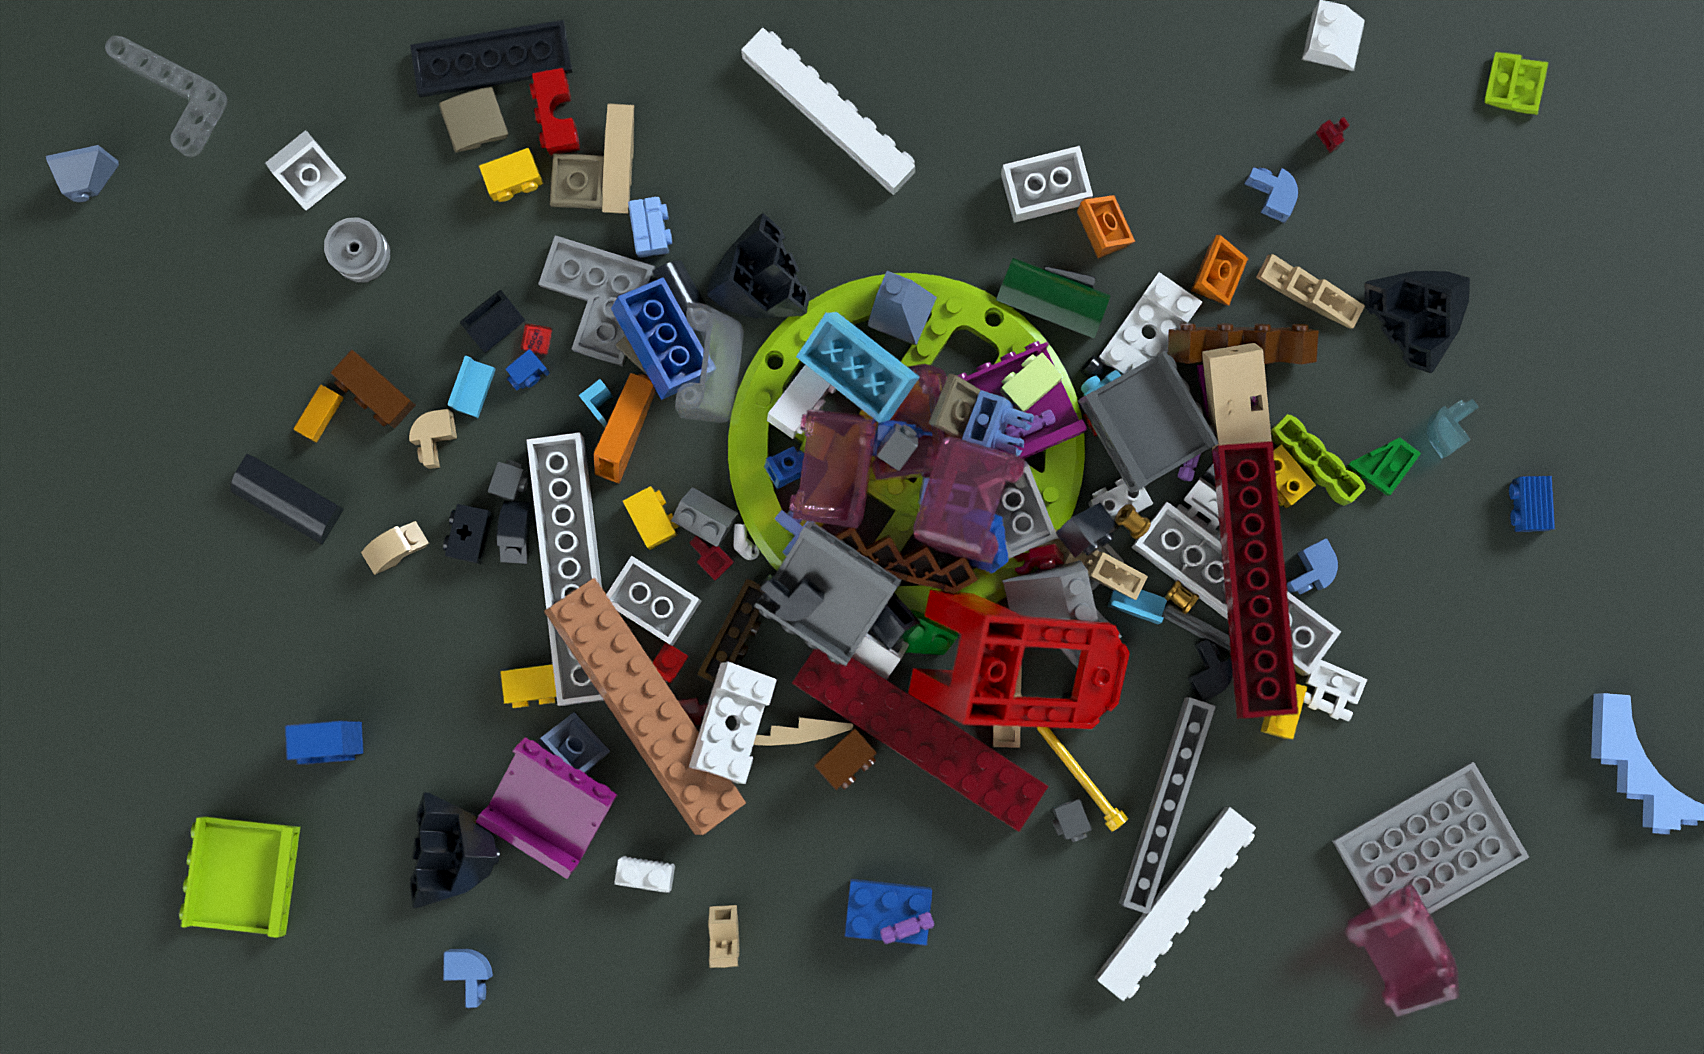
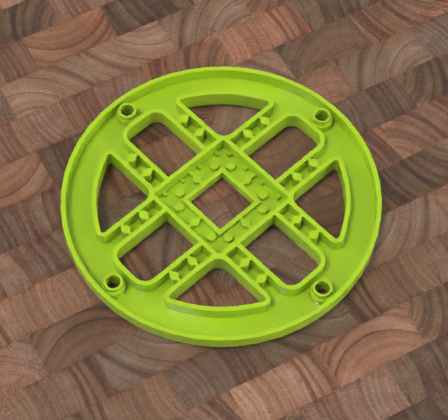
(955, 308)

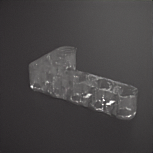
(176, 83)

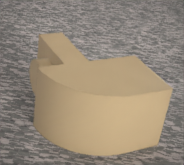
(428, 430)
(392, 546)
(723, 936)

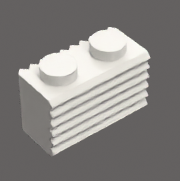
(644, 874)

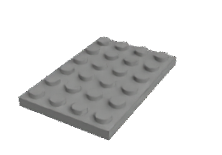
(1436, 840)

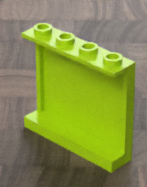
(240, 876)

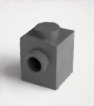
(898, 446)
(508, 480)
(1071, 820)

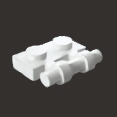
(1202, 499)
(1337, 682)

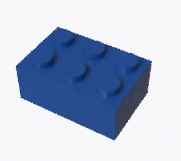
(324, 742)
(882, 905)

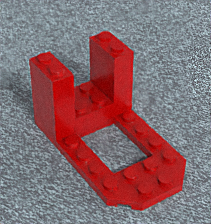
(990, 660)

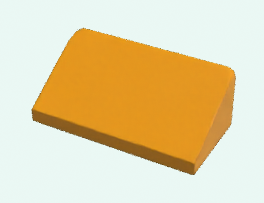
(318, 413)

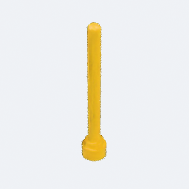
(1112, 815)

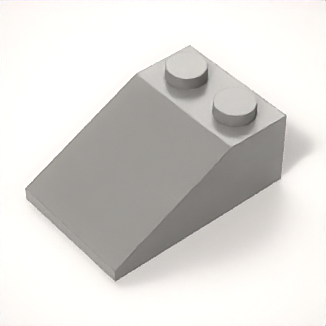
(1024, 515)
(1053, 593)

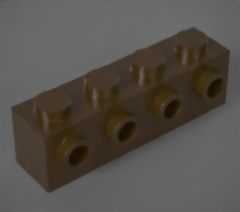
(735, 631)

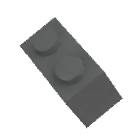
(704, 516)

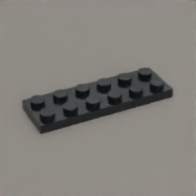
(489, 58)

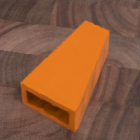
(623, 428)

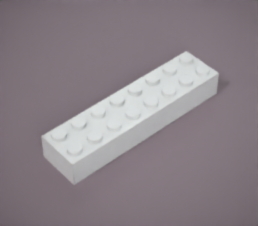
(1195, 560)

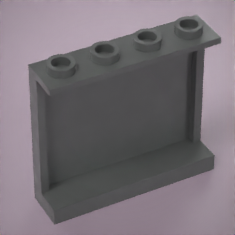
(1148, 421)
(852, 588)

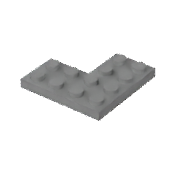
(599, 280)

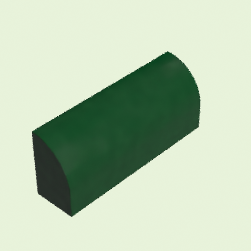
(1053, 298)

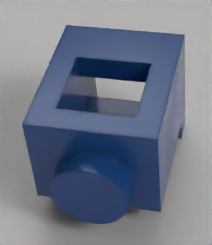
(526, 371)
(779, 472)

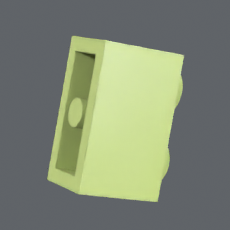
(1031, 382)

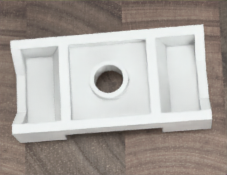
(1161, 307)
(738, 694)

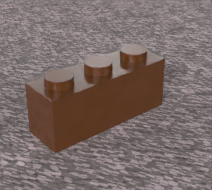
(372, 390)

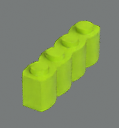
(1321, 465)

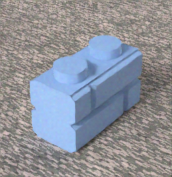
(649, 227)

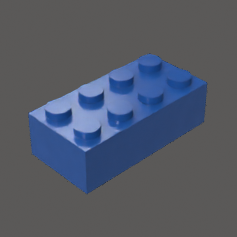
(660, 336)

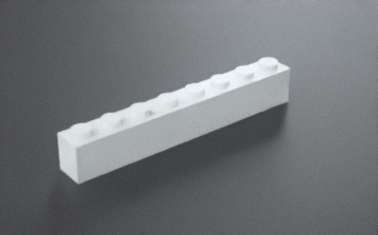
(828, 110)
(1175, 903)

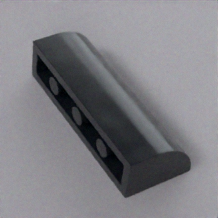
(285, 499)

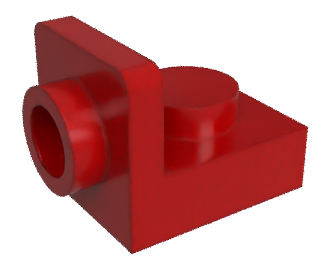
(669, 662)

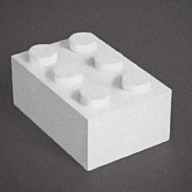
(1046, 184)
(652, 600)

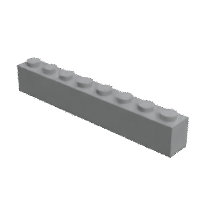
(1166, 805)

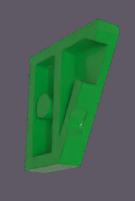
(1386, 465)
(930, 637)

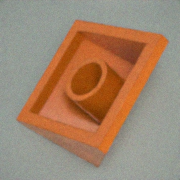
(1104, 224)
(1220, 271)

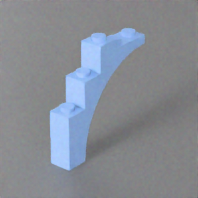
(1617, 744)

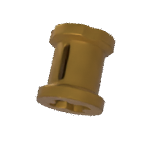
(1133, 521)
(1181, 597)

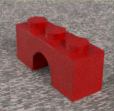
(551, 89)

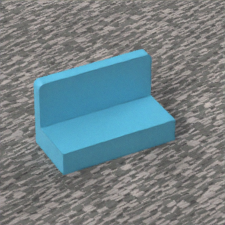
(471, 387)
(595, 397)
(1147, 606)

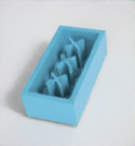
(857, 367)

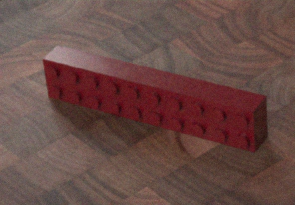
(1255, 580)
(923, 737)

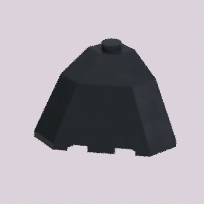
(759, 275)
(1420, 312)
(450, 852)

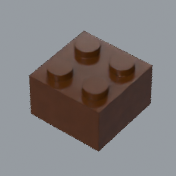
(846, 760)

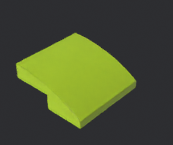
(1516, 83)

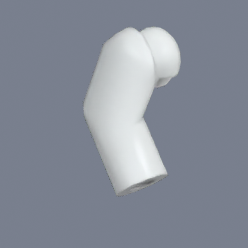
(742, 544)

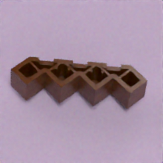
(1286, 345)
(914, 567)

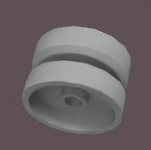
(342, 245)

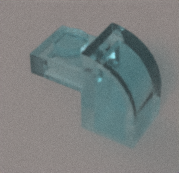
(1444, 430)

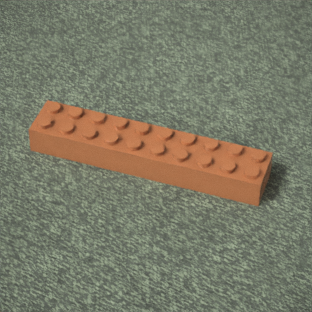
(642, 704)

